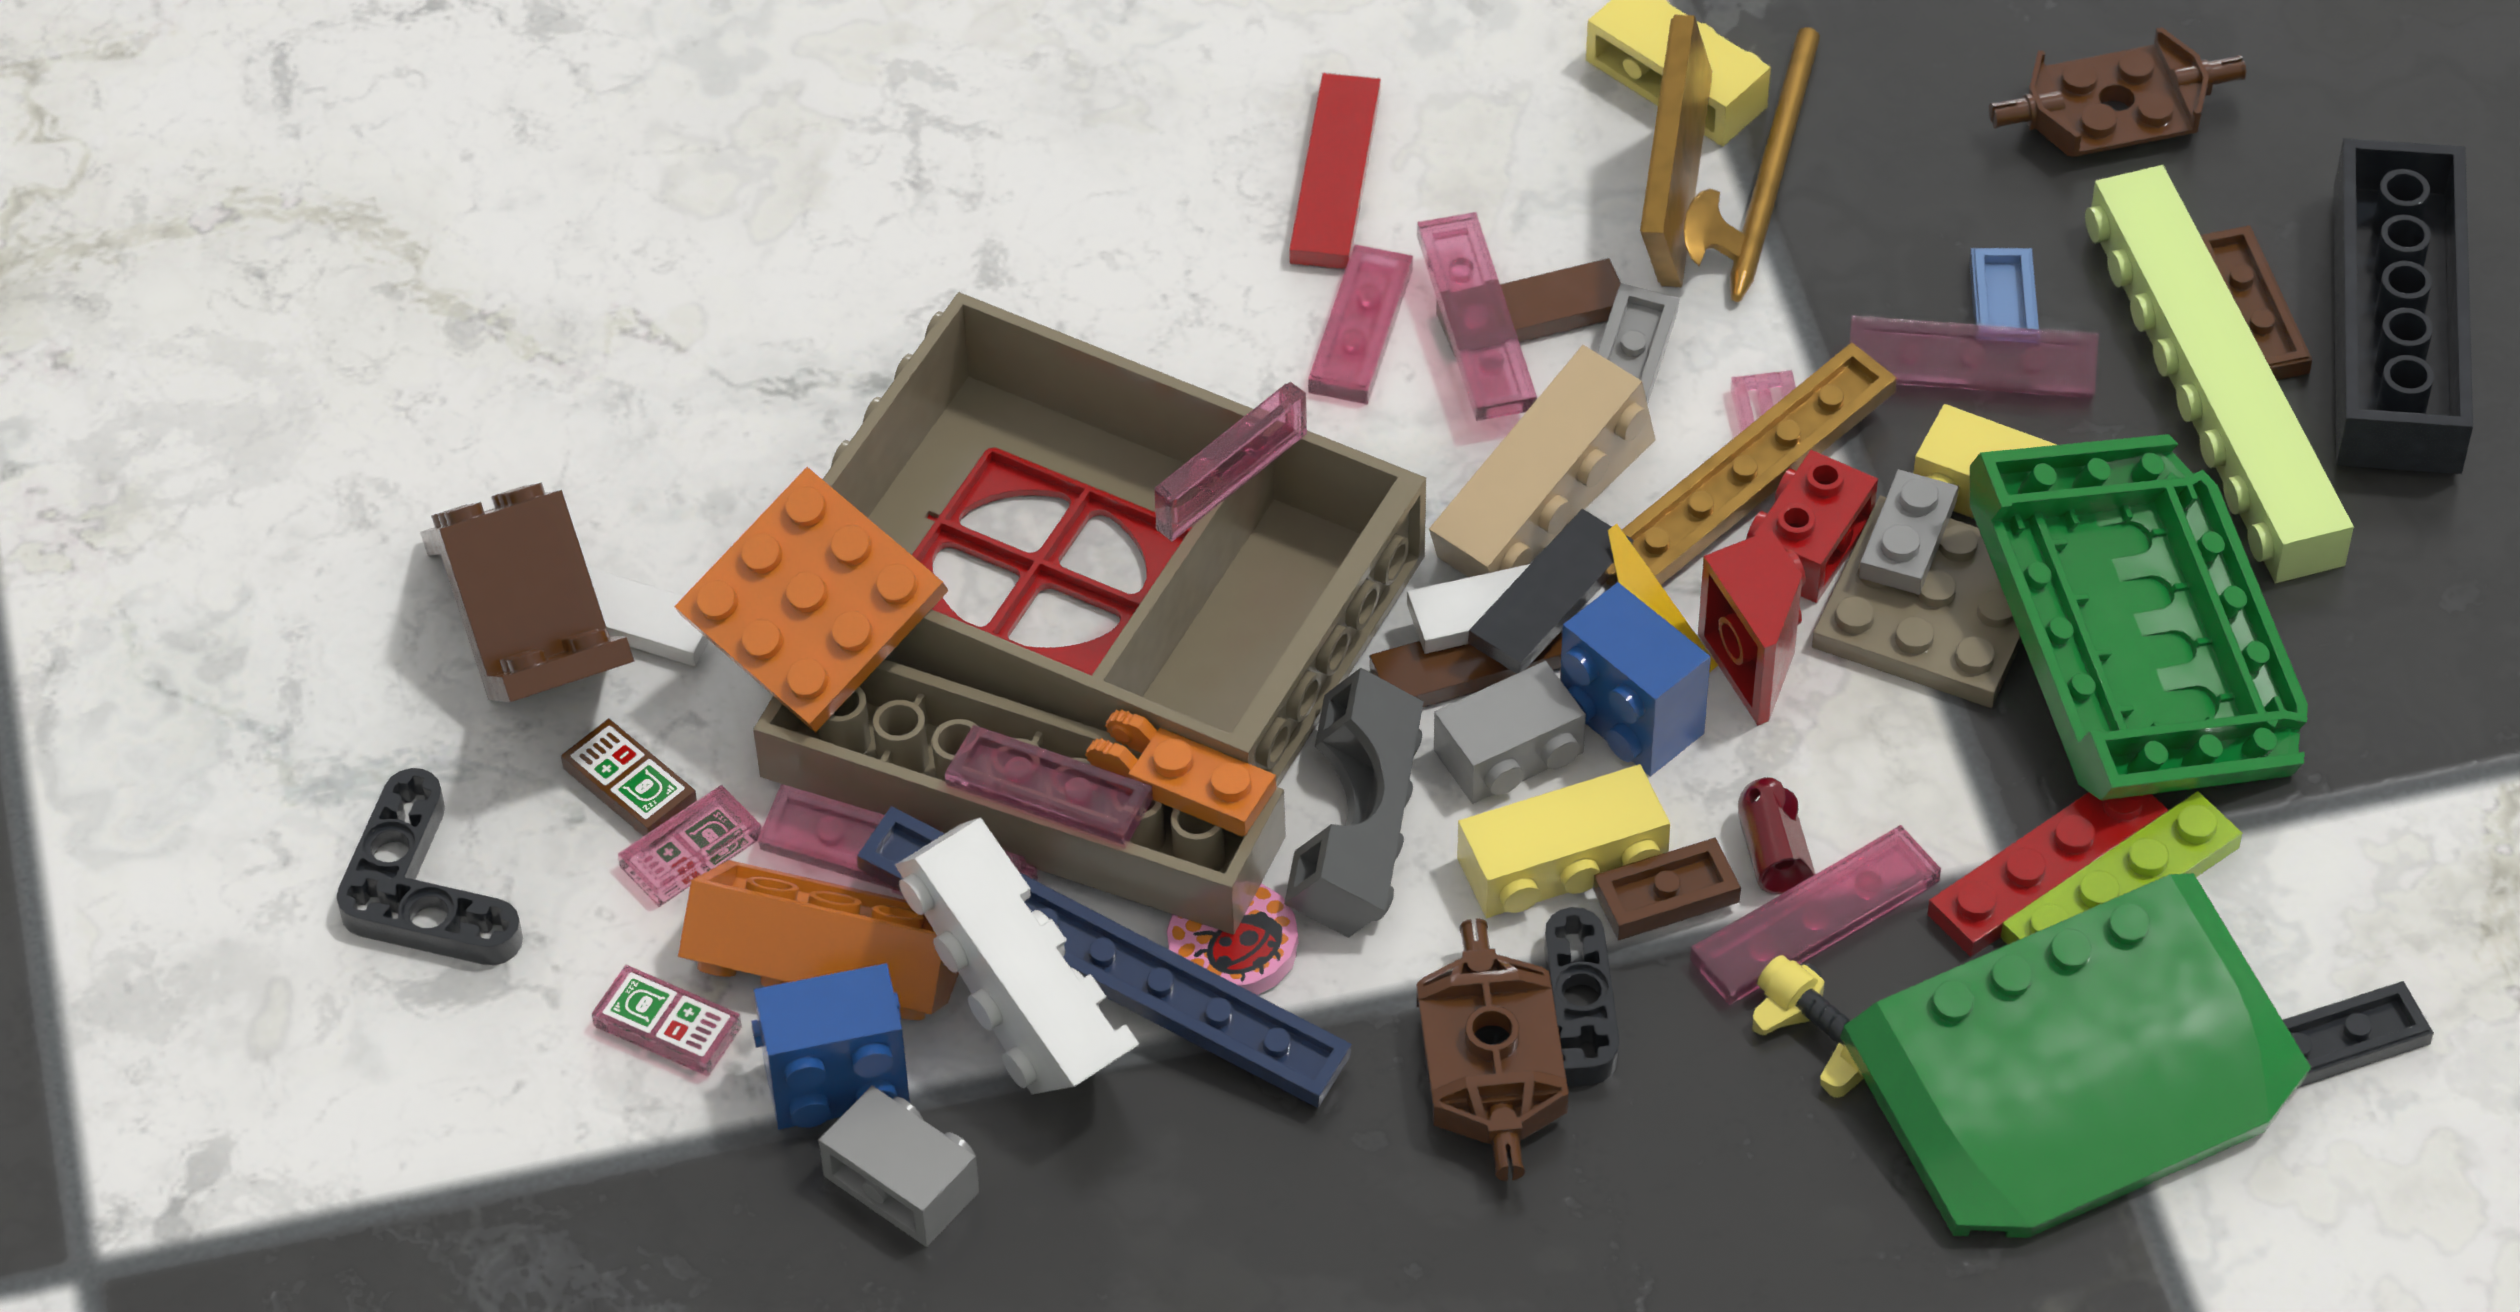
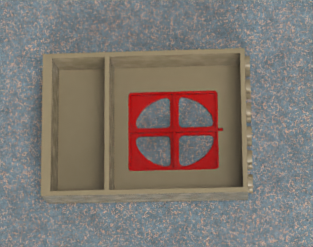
(1236, 614)

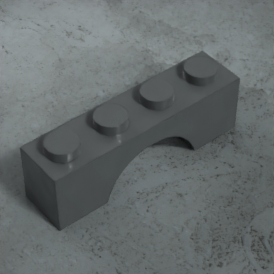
(1370, 740)

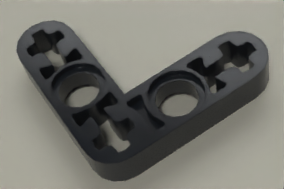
(403, 894)
(1577, 1024)

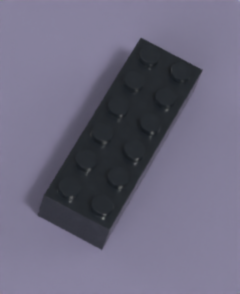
(2402, 307)

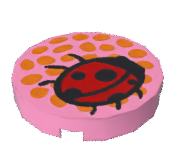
(1255, 955)

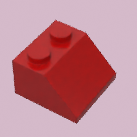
(1752, 617)

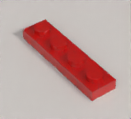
(2035, 864)

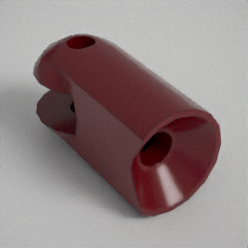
(1774, 835)

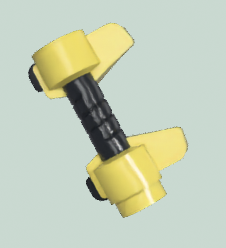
(1797, 997)

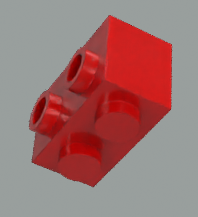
(1819, 516)

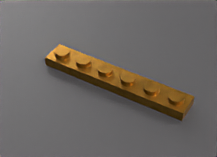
(1756, 460)

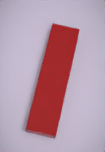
(1335, 171)

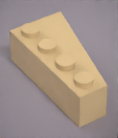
(1547, 467)

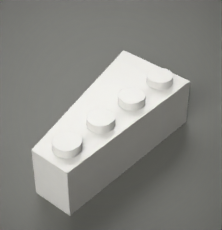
(1010, 961)

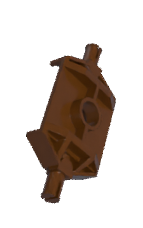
(2157, 82)
(1501, 1088)

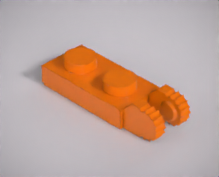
(1185, 772)

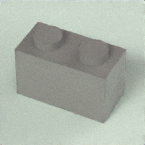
(1509, 732)
(900, 1165)

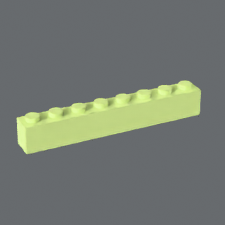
(2219, 375)

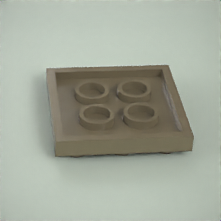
(1946, 638)

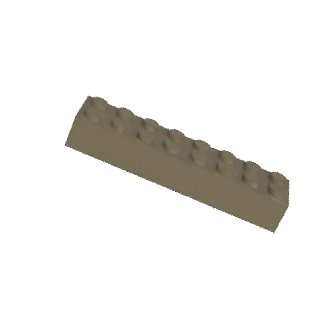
(905, 729)

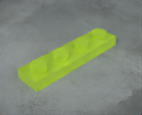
(2178, 842)

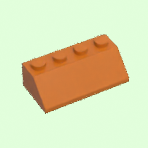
(809, 929)

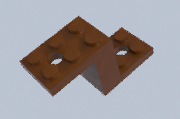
(524, 593)

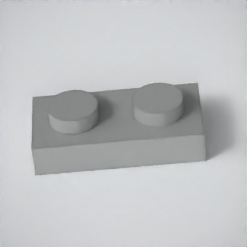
(1639, 332)
(1908, 531)

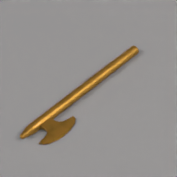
(1703, 222)

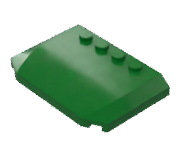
(2139, 616)
(2079, 1061)

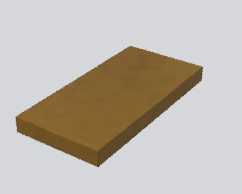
(1676, 149)

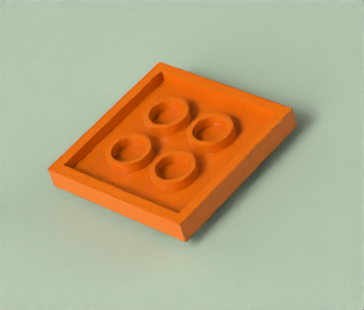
(811, 599)

